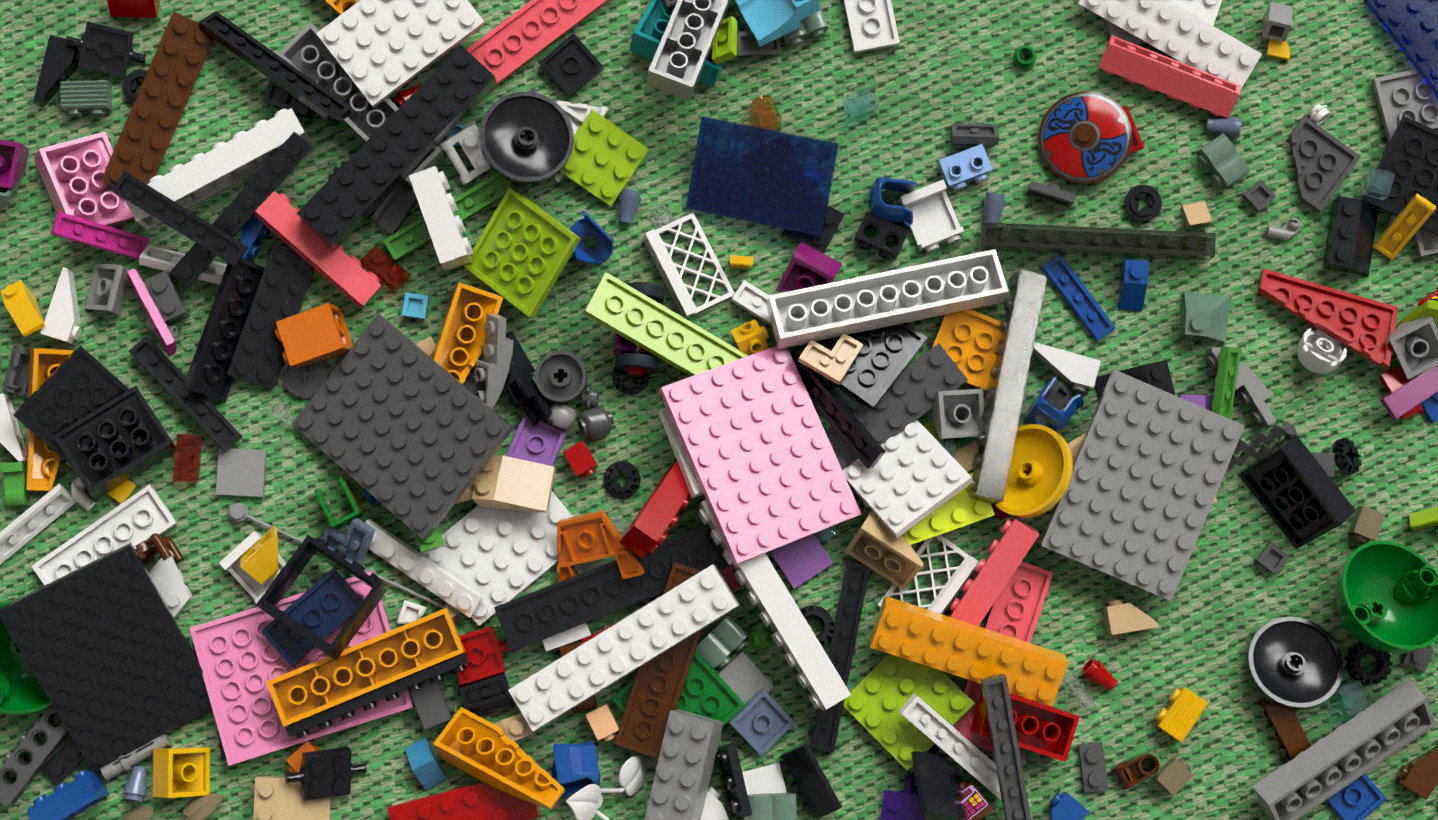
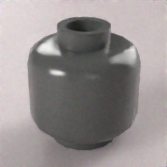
(595, 423)

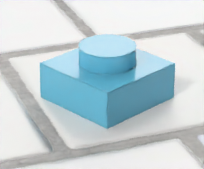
(415, 306)

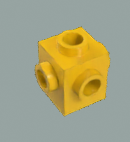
(750, 337)

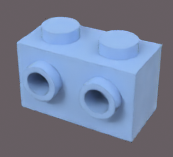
(965, 167)

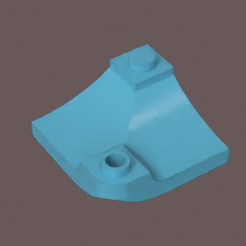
(774, 18)

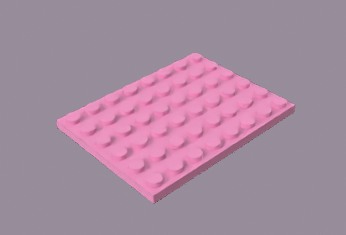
(759, 453)
(240, 662)

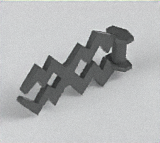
(1249, 449)

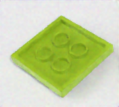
(603, 158)

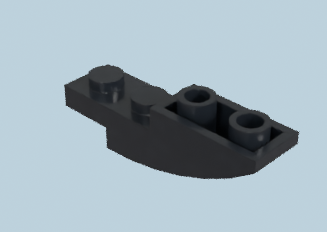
(522, 387)

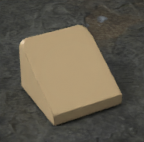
(1196, 214)

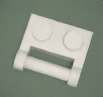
(469, 141)

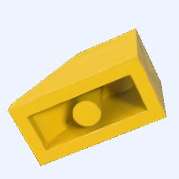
(22, 307)
(262, 557)

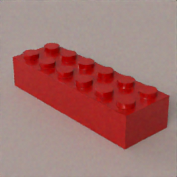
(468, 802)

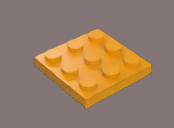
(971, 344)

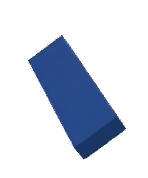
(1078, 297)

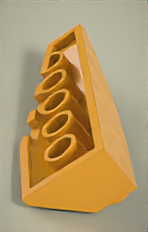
(463, 331)
(40, 458)
(495, 759)

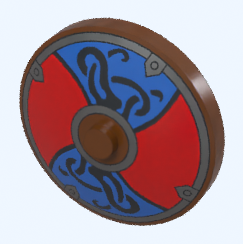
(1085, 137)

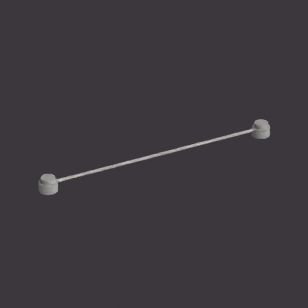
(240, 512)

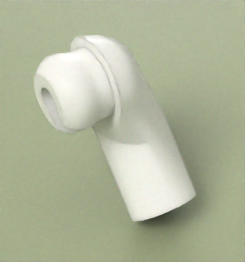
(79, 494)

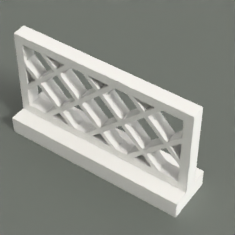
(670, 275)
(951, 588)

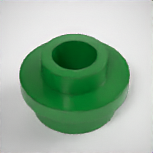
(1024, 50)

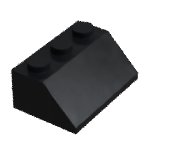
(1350, 236)
(810, 781)
(938, 787)

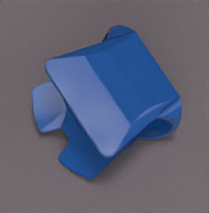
(891, 212)
(589, 227)
(1055, 418)
(575, 766)

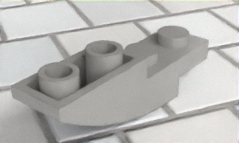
(493, 370)
(1252, 390)

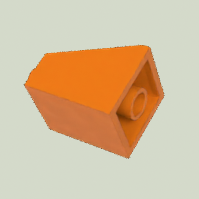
(314, 335)

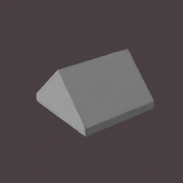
(108, 289)
(1415, 345)
(958, 413)

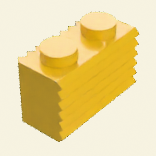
(1180, 713)

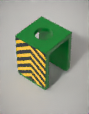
(322, 500)

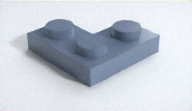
(354, 543)

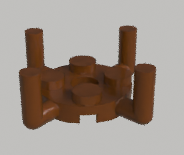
(156, 545)

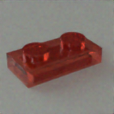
(385, 268)
(187, 458)

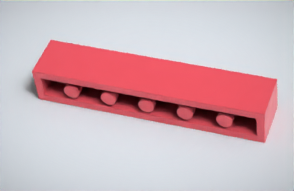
(1169, 77)
(335, 266)
(994, 572)

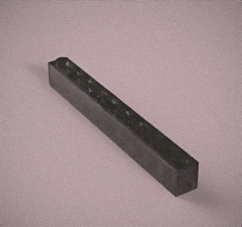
(1096, 241)
(1007, 387)

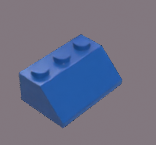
(69, 798)

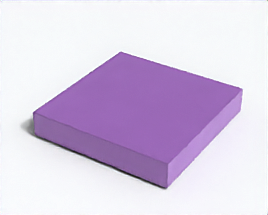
(536, 443)
(801, 559)

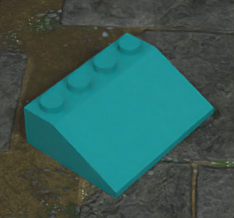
(650, 32)

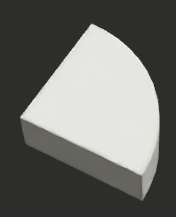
(410, 612)

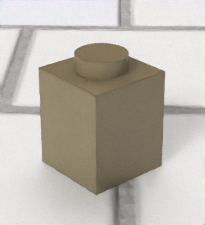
(1366, 524)
(1173, 775)

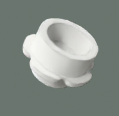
(1319, 114)

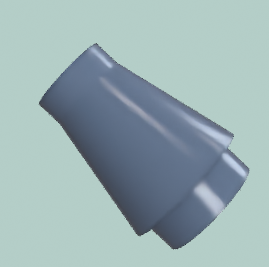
(1228, 126)
(628, 204)
(993, 207)
(136, 785)

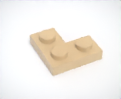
(832, 363)

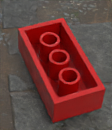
(658, 513)
(1036, 725)

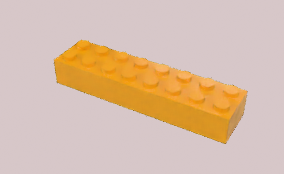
(967, 650)
(366, 667)

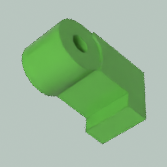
(15, 484)

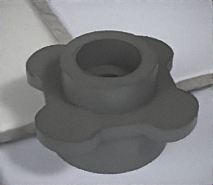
(590, 398)

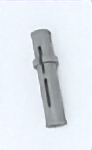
(127, 761)

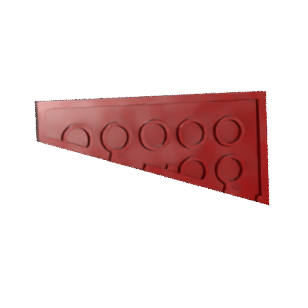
(1346, 317)

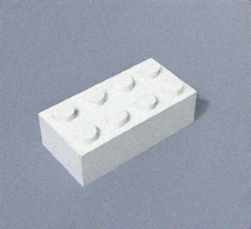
(440, 217)

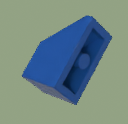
(1133, 284)
(1066, 808)

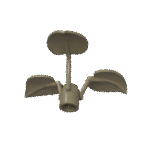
(196, 809)

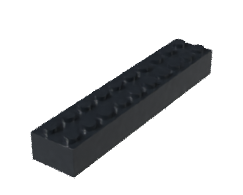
(397, 148)

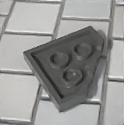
(1319, 163)

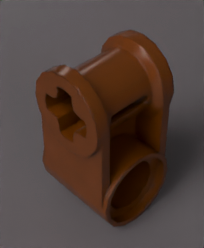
(1134, 770)

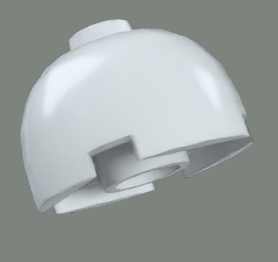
(1320, 352)

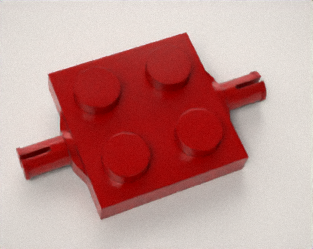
(484, 653)

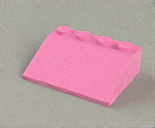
(74, 176)

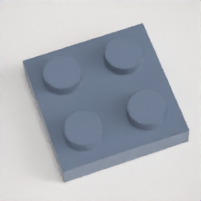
(761, 721)

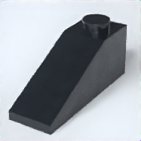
(58, 66)

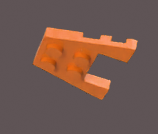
(591, 539)

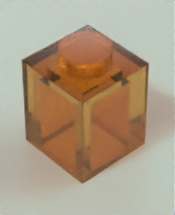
(765, 112)

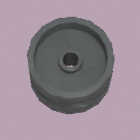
(558, 364)

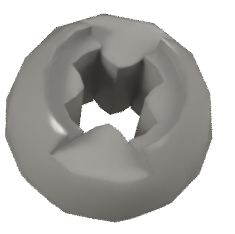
(562, 416)

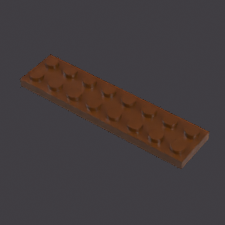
(159, 101)
(658, 687)

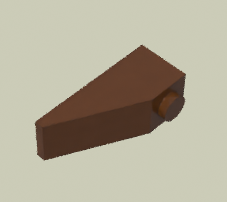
(1420, 774)

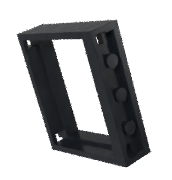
(290, 573)

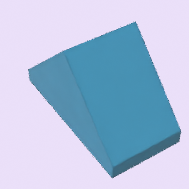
(425, 764)

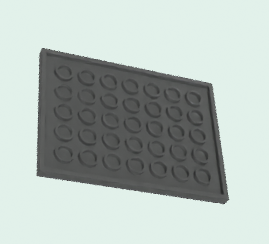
(402, 426)

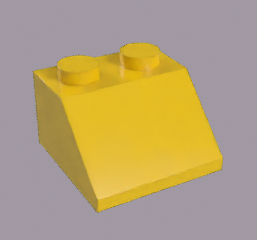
(181, 772)

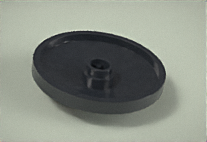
(526, 137)
(1294, 663)

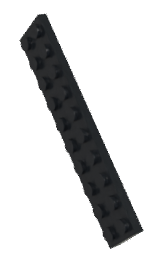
(602, 590)

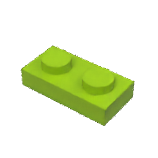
(725, 43)

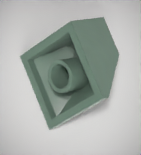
(1204, 317)

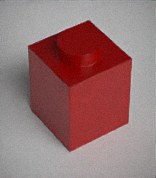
(581, 460)

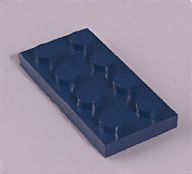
(320, 610)

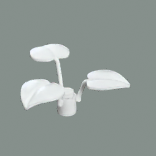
(589, 799)

